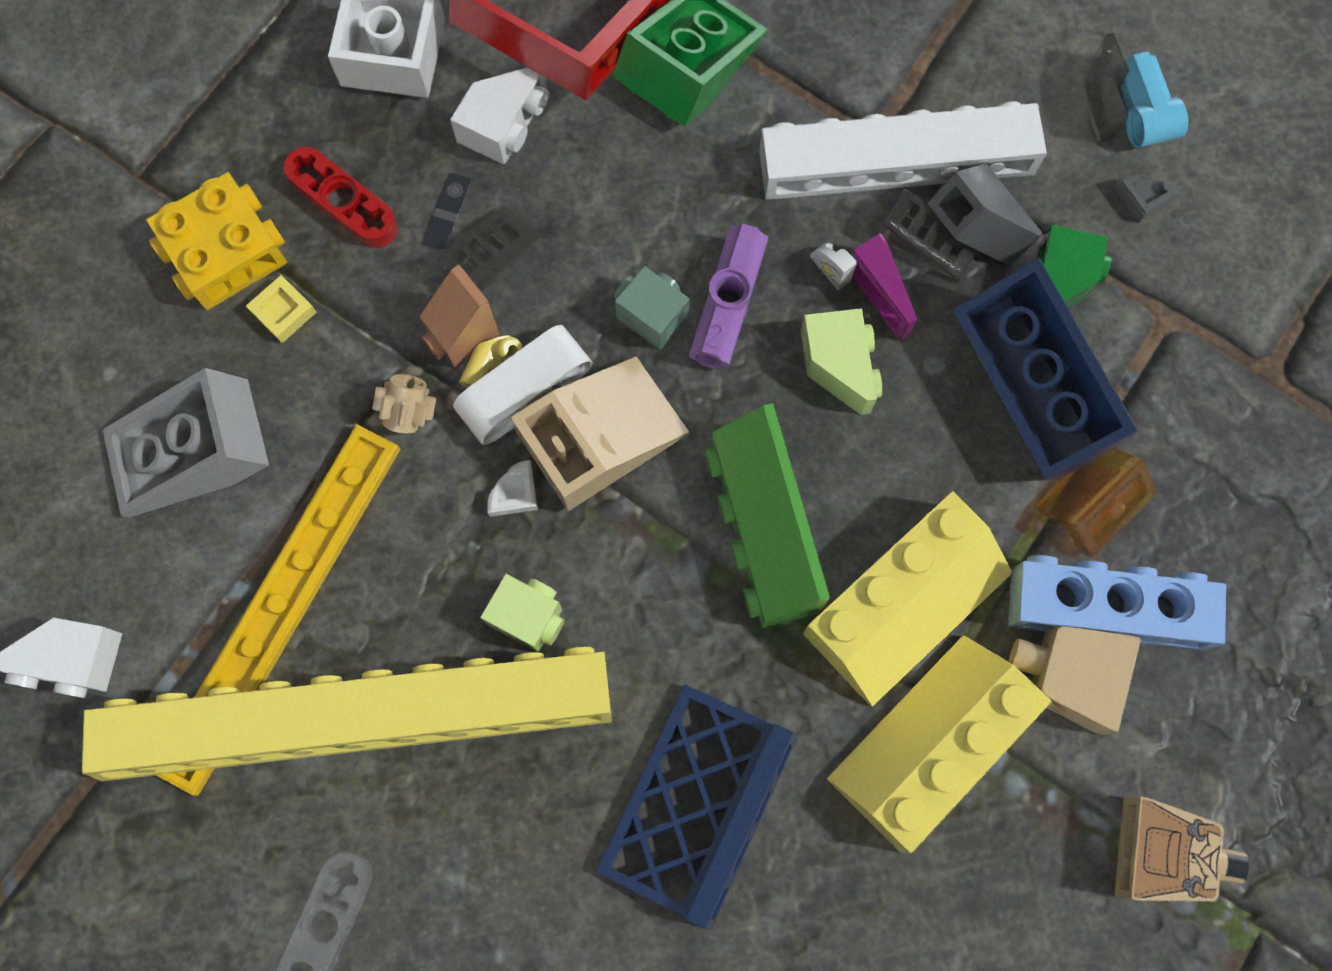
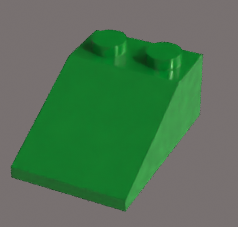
(686, 55)

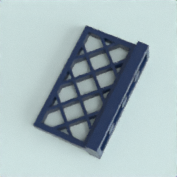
(737, 826)

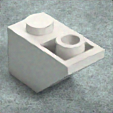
(497, 113)
(65, 653)

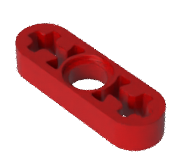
(334, 179)

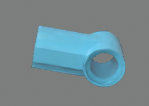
(1151, 110)

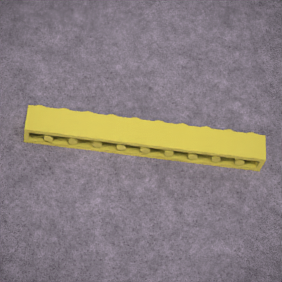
(345, 715)

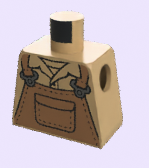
(1172, 854)

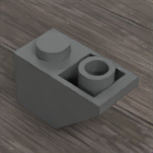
(984, 214)

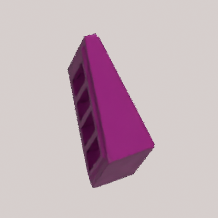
(882, 285)

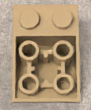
(598, 429)

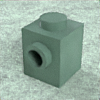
(652, 306)

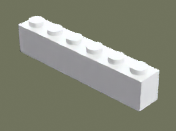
(899, 149)

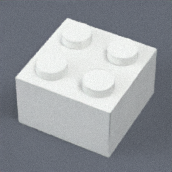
(387, 45)

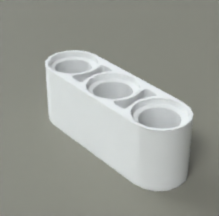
(522, 379)

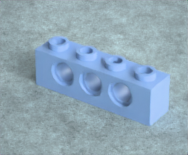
(1197, 604)

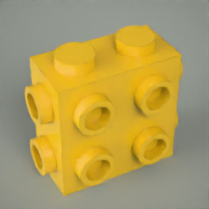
(216, 241)

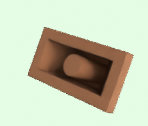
(457, 319)

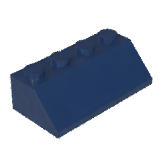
(1045, 371)

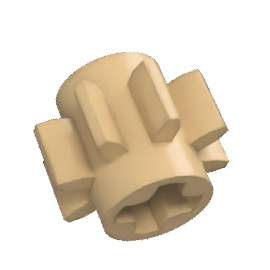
(404, 403)

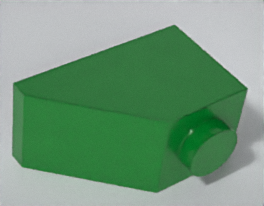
(1074, 261)

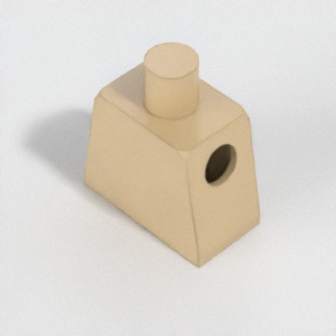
(1081, 673)

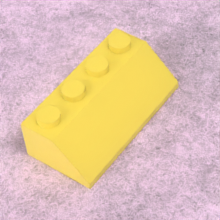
(910, 599)
(938, 742)

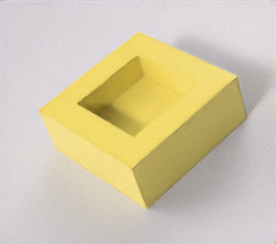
(281, 309)

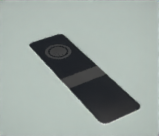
(446, 211)

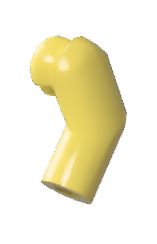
(487, 357)

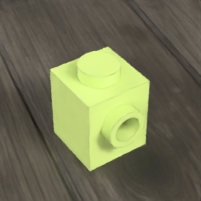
(525, 612)

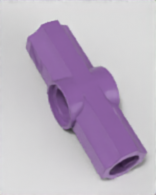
(722, 320)

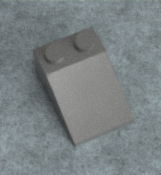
(185, 443)

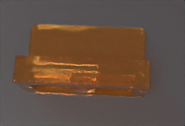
(1100, 499)

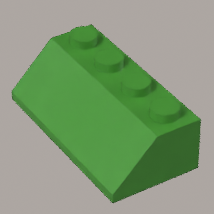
(767, 519)

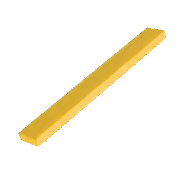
(297, 574)

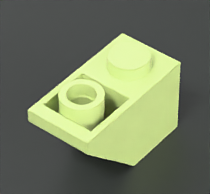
(839, 357)

